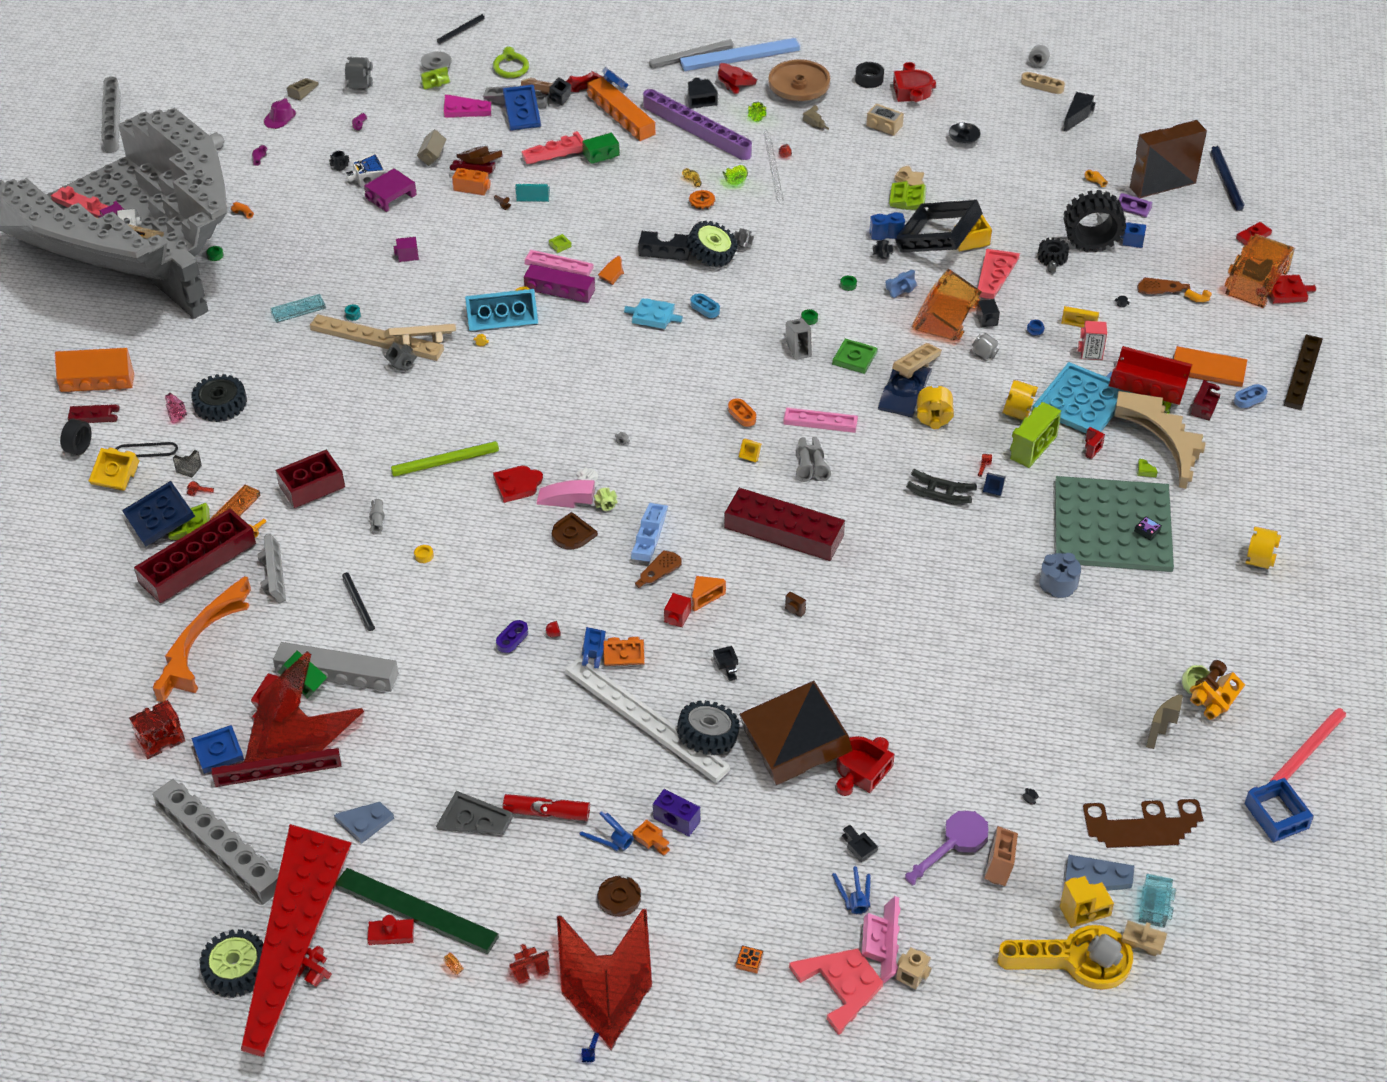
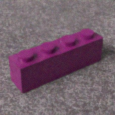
(559, 283)

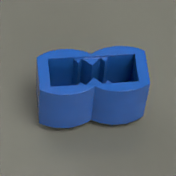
(886, 226)

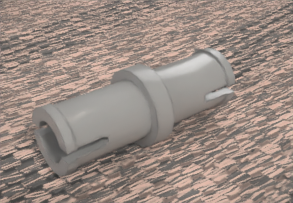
(376, 515)

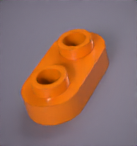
(742, 412)

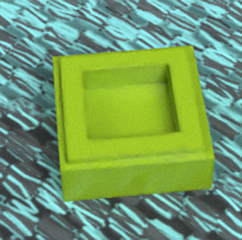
(560, 243)

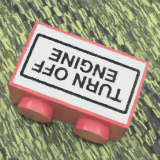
(1093, 340)

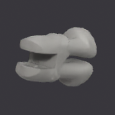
(811, 453)

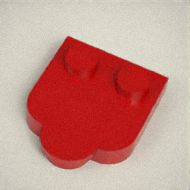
(736, 75)
(517, 482)

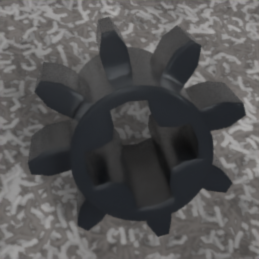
(339, 160)
(882, 249)

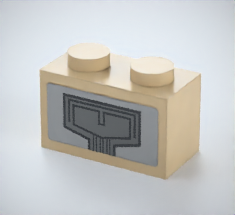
(885, 119)

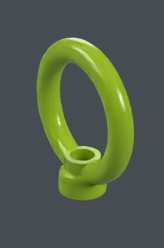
(509, 54)

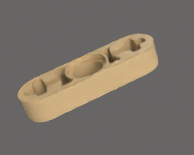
(1042, 82)

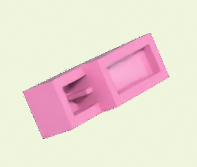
(567, 493)

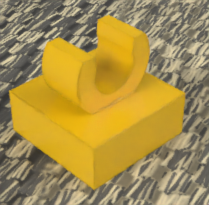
(750, 450)

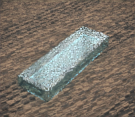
(298, 308)

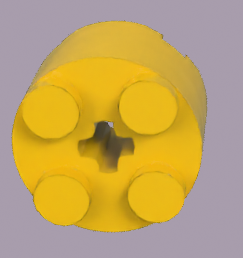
(1020, 400)
(935, 406)
(1262, 547)

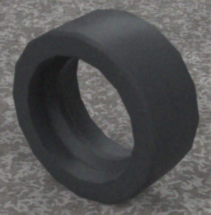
(869, 68)
(75, 436)

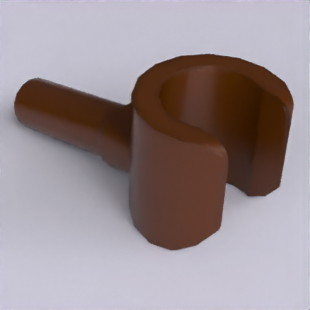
(503, 202)

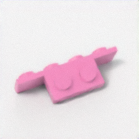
(881, 938)

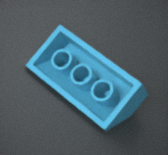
(501, 309)

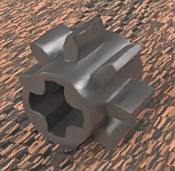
(743, 237)

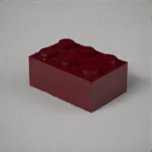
(310, 478)

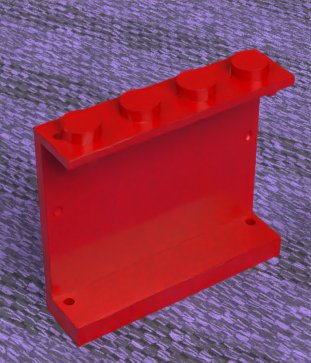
(1150, 375)

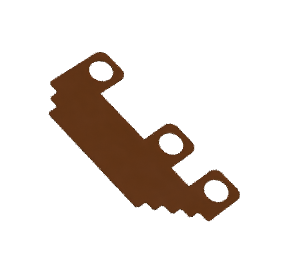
(1149, 831)

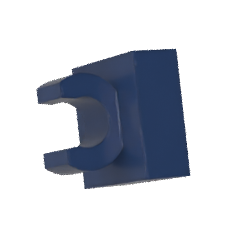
(994, 484)

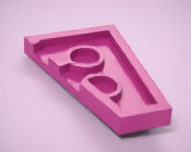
(465, 107)

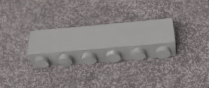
(344, 666)

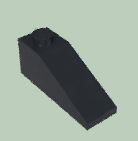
(1079, 109)

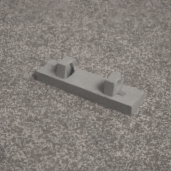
(272, 558)

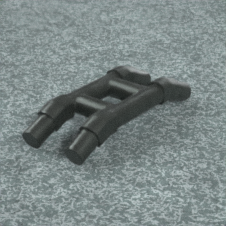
(950, 485)

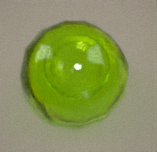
(736, 175)

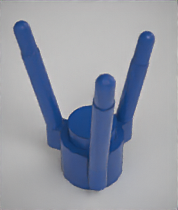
(620, 836)
(858, 901)

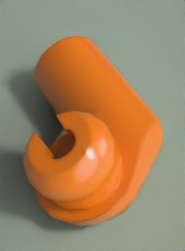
(242, 207)

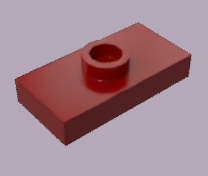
(1258, 228)

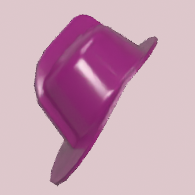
(280, 114)

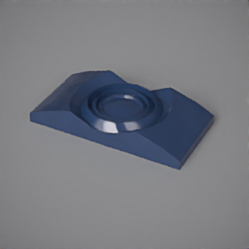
(902, 393)

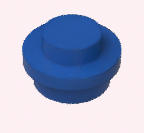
(1035, 327)

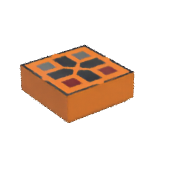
(749, 959)

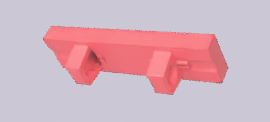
(68, 197)

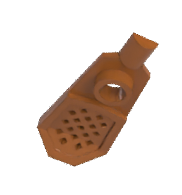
(1159, 286)
(662, 565)

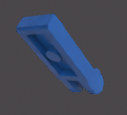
(593, 646)

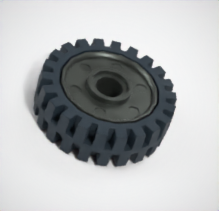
(219, 397)

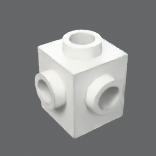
(130, 215)

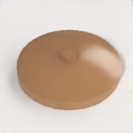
(799, 80)

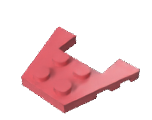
(848, 976)

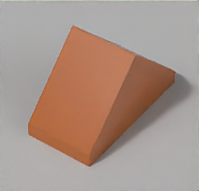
(706, 591)

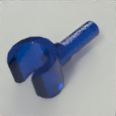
(588, 1054)

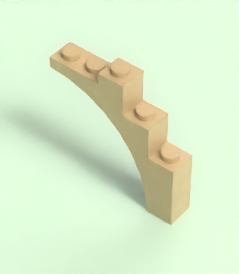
(1168, 427)

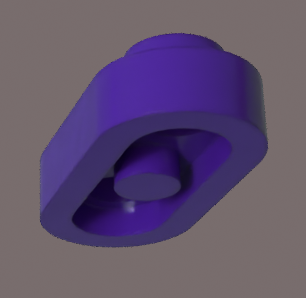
(509, 638)

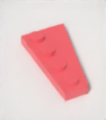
(553, 149)

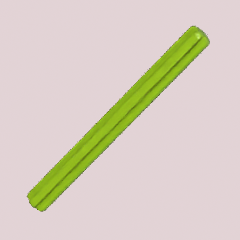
(444, 458)

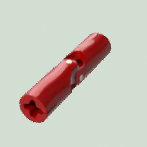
(561, 808)

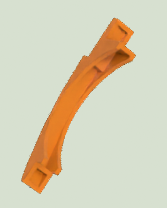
(176, 672)

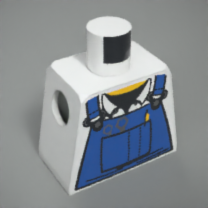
(366, 170)

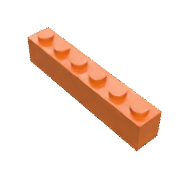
(621, 108)

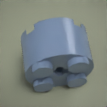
(1060, 574)

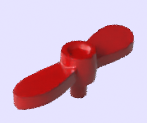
(728, 85)

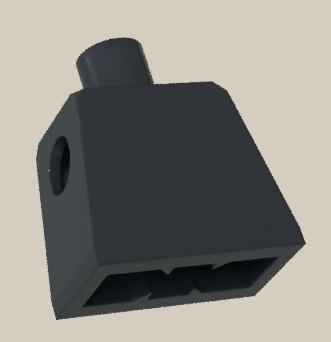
(701, 93)

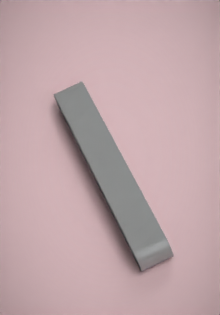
(111, 114)

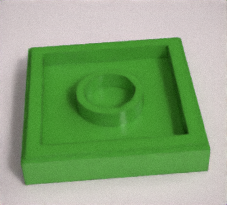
(854, 356)

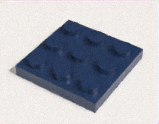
(158, 513)

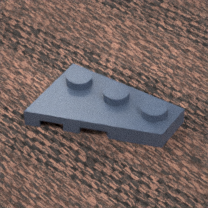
(1112, 874)

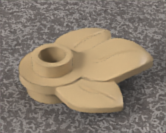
(906, 174)

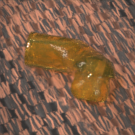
(693, 176)

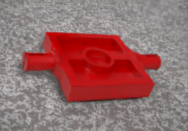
(1290, 290)

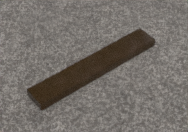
(1303, 372)

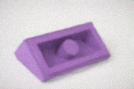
(1135, 205)

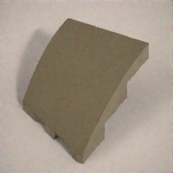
(1166, 713)

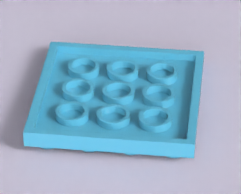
(1082, 398)

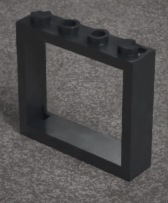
(911, 241)

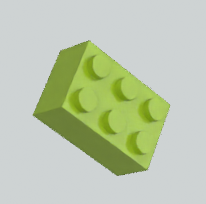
(1035, 434)

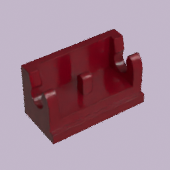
(1205, 401)

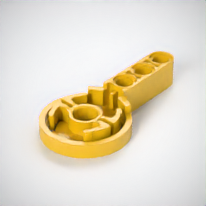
(1068, 957)

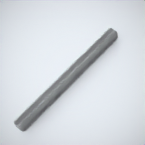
(673, 58)

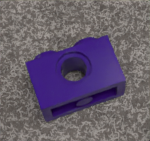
(676, 812)

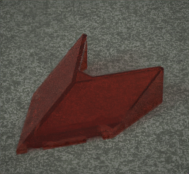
(283, 727)
(606, 987)

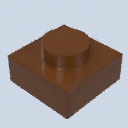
(795, 604)

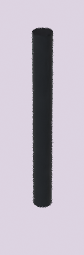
(460, 29)
(358, 601)

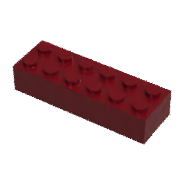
(784, 524)
(195, 555)

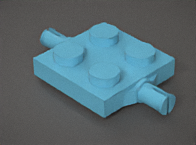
(653, 313)

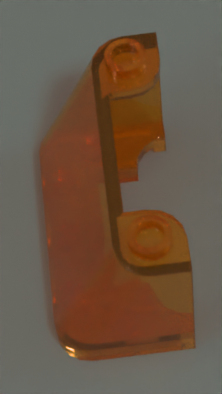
(947, 307)

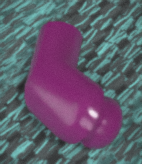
(259, 153)

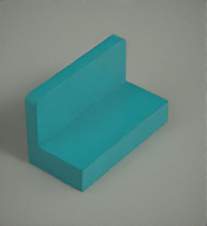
(532, 192)

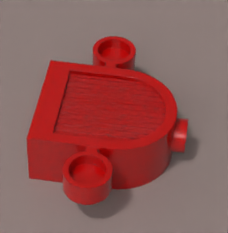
(912, 83)
(864, 764)

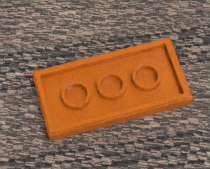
(1213, 366)

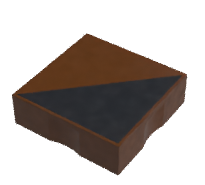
(1168, 159)
(795, 732)

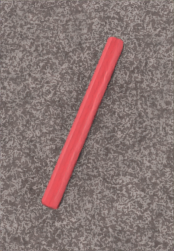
(1310, 745)

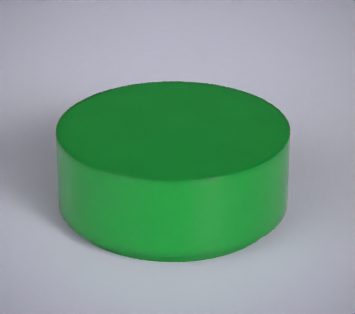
(214, 253)
(848, 283)
(810, 316)

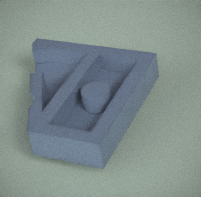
(364, 820)

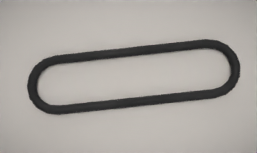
(151, 444)

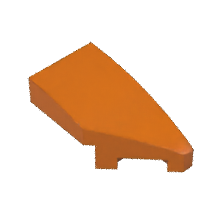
(612, 270)

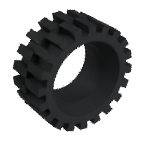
(1094, 236)

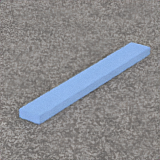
(740, 54)

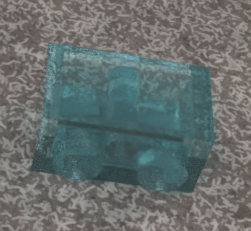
(1156, 900)

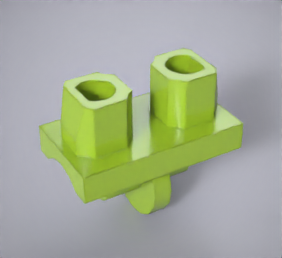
(435, 78)

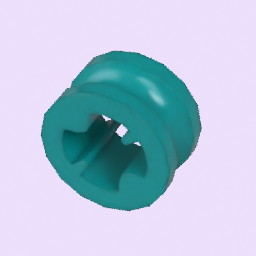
(349, 312)

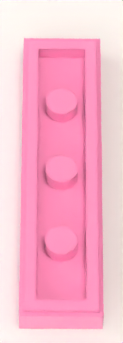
(558, 262)
(820, 420)

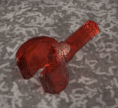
(986, 460)
(193, 487)

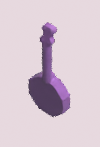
(964, 832)

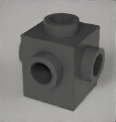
(400, 356)

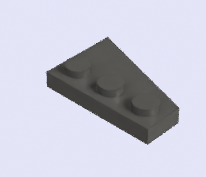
(473, 815)

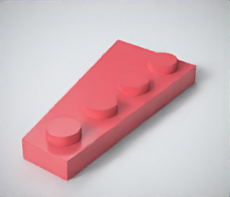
(995, 271)

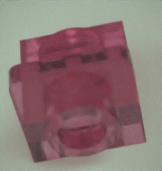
(175, 408)

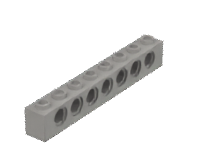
(217, 840)

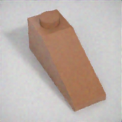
(1001, 856)

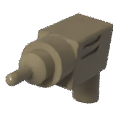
(813, 118)

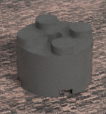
(359, 72)

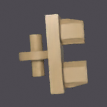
(1144, 937)

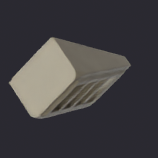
(301, 88)

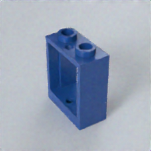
(1287, 827)

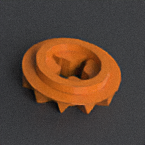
(708, 197)

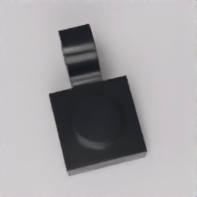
(726, 659)
(860, 845)

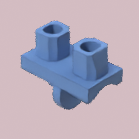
(903, 283)

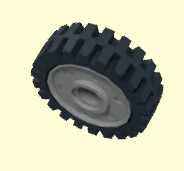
(708, 727)

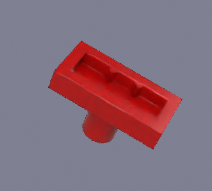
(391, 931)

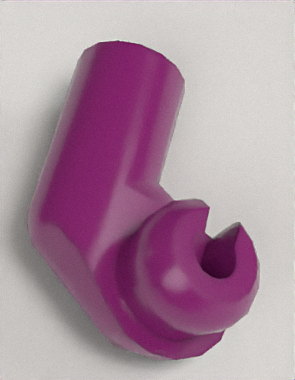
(357, 122)

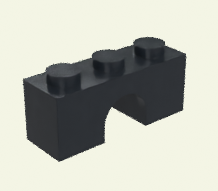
(651, 246)

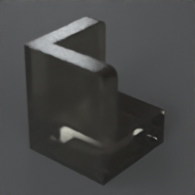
(188, 465)

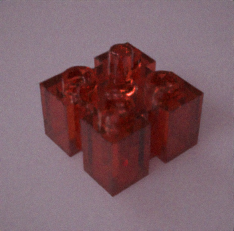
(157, 729)

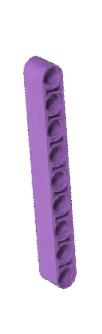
(697, 124)

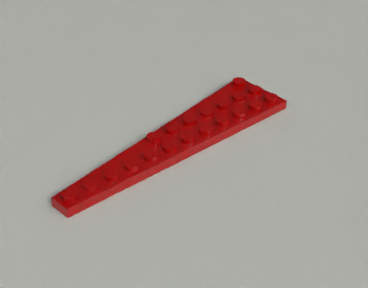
(301, 895)

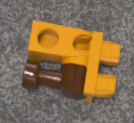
(1216, 695)

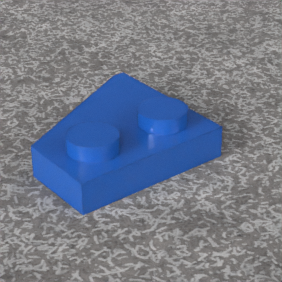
(612, 77)

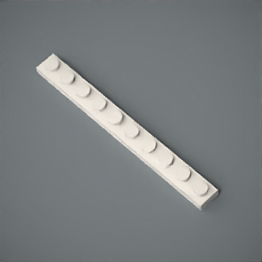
(645, 718)

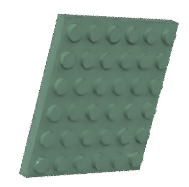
(1099, 519)

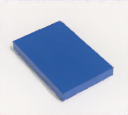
(521, 107)

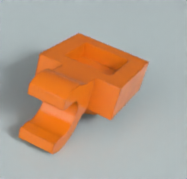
(649, 835)

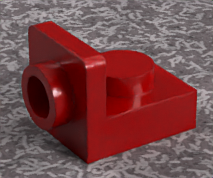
(1094, 442)

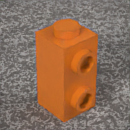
(471, 181)

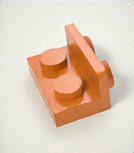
(624, 652)

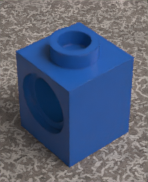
(1134, 235)

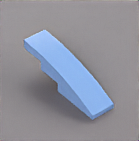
(649, 532)

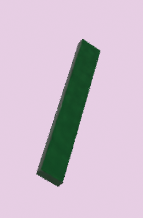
(417, 909)

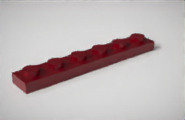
(276, 767)

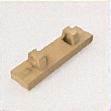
(405, 332)
(916, 359)

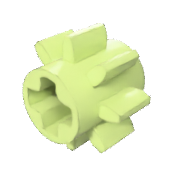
(605, 499)

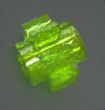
(757, 111)

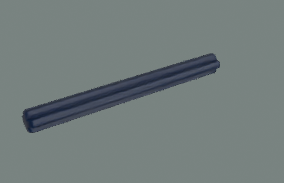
(1227, 178)

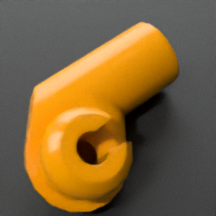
(1095, 176)
(1204, 297)

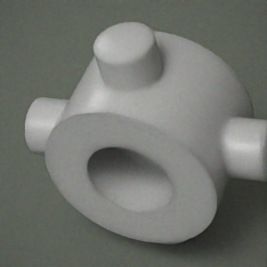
(622, 438)

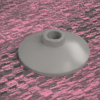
(435, 60)

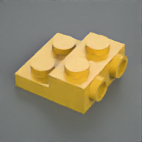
(113, 468)

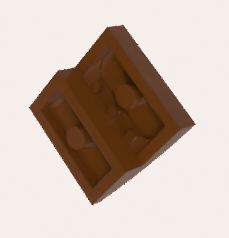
(479, 155)

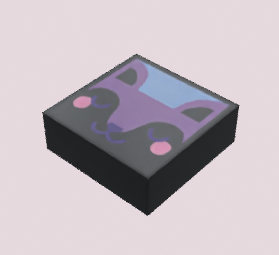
(1147, 528)

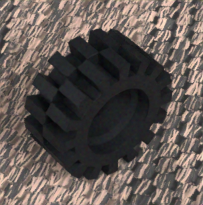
(1053, 250)

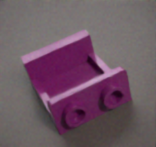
(388, 188)

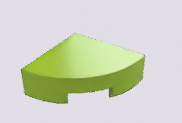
(1146, 469)

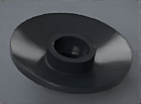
(964, 132)

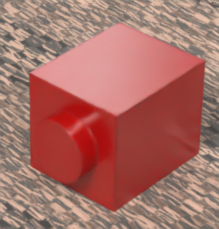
(677, 610)

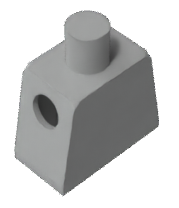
(799, 332)

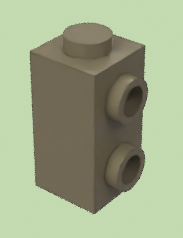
(431, 147)

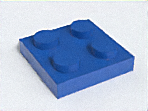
(217, 748)

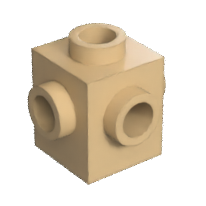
(913, 967)

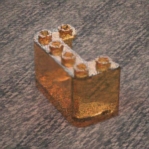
(1258, 269)

